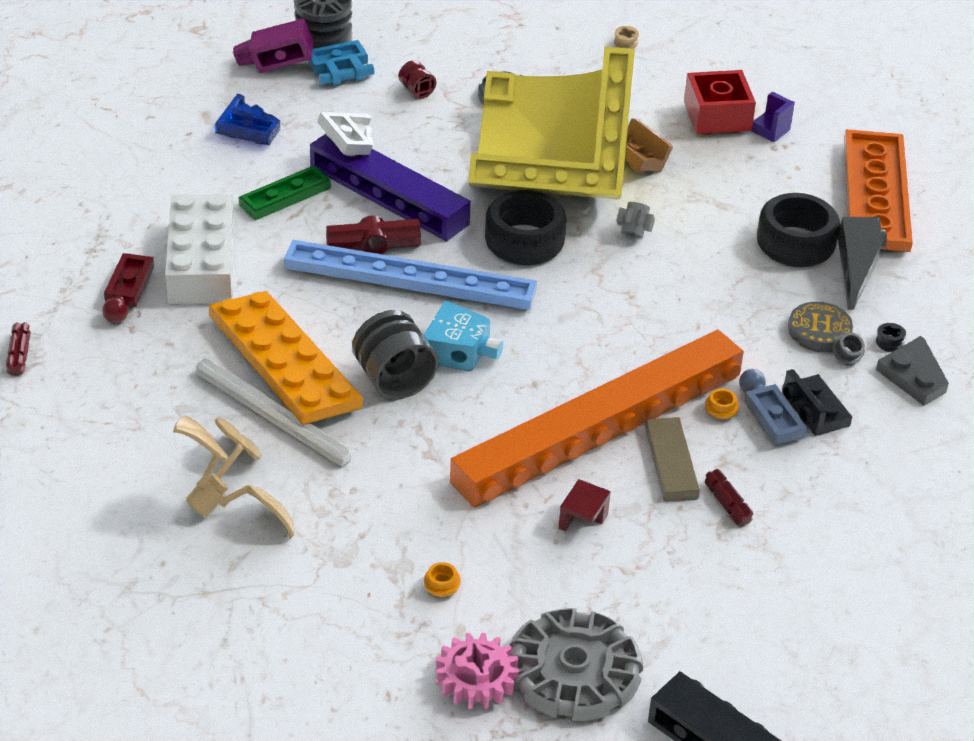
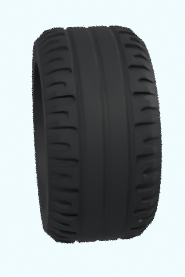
(525, 246)
(795, 247)

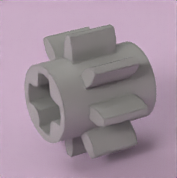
(635, 219)

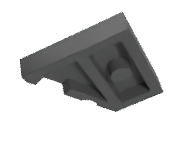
(915, 371)

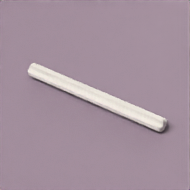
(273, 411)

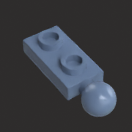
(771, 408)

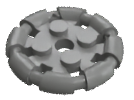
(581, 637)

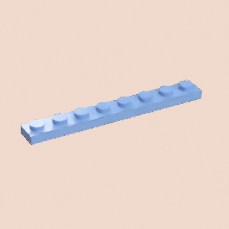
(410, 274)

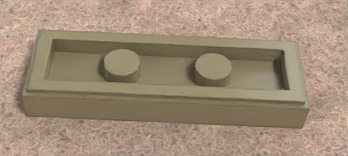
(672, 459)

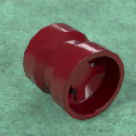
(417, 79)

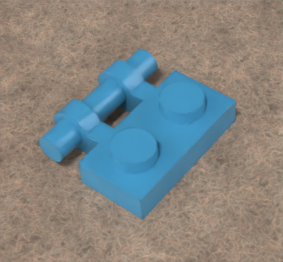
(332, 58)

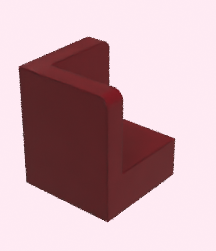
(584, 502)

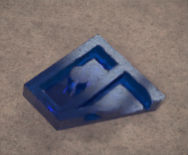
(247, 122)

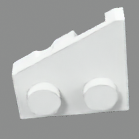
(348, 132)

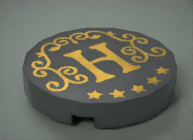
(818, 325)

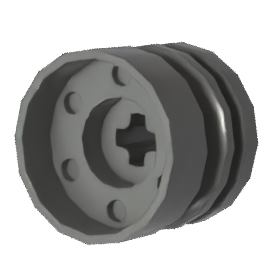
(326, 19)
(395, 354)

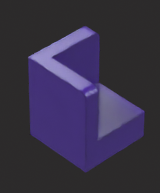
(776, 119)

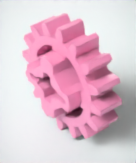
(476, 670)

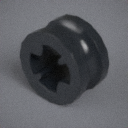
(890, 336)

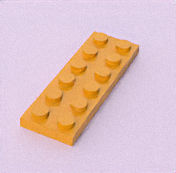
(285, 357)

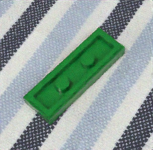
(284, 192)

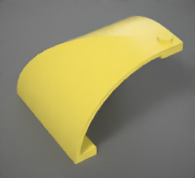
(556, 131)

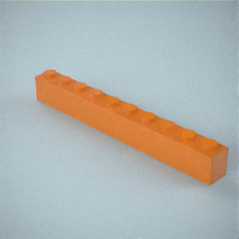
(594, 418)

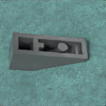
(859, 248)

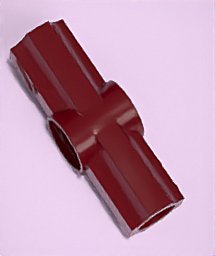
(374, 234)

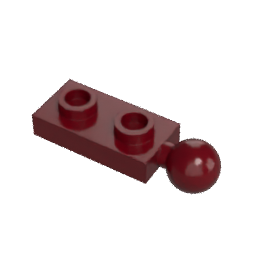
(126, 286)

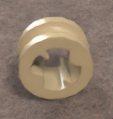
(626, 37)

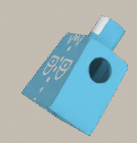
(461, 337)

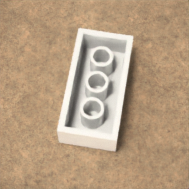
(200, 249)

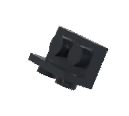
(815, 403)

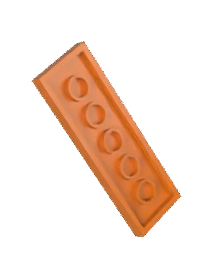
(879, 183)

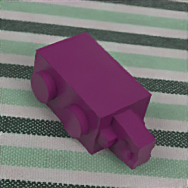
(276, 46)

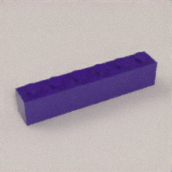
(394, 188)

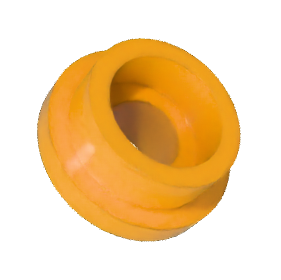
(722, 404)
(442, 580)

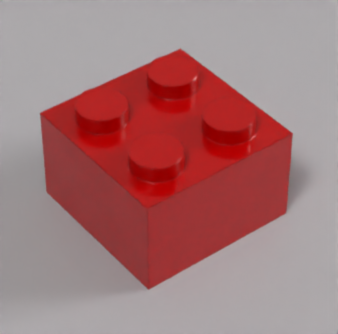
(719, 102)

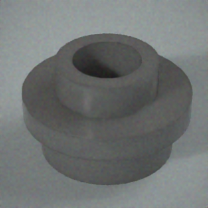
(851, 341)

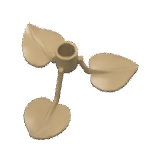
(211, 489)

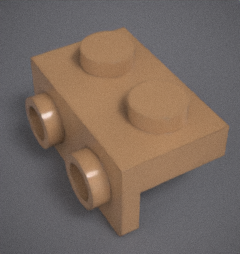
(645, 148)

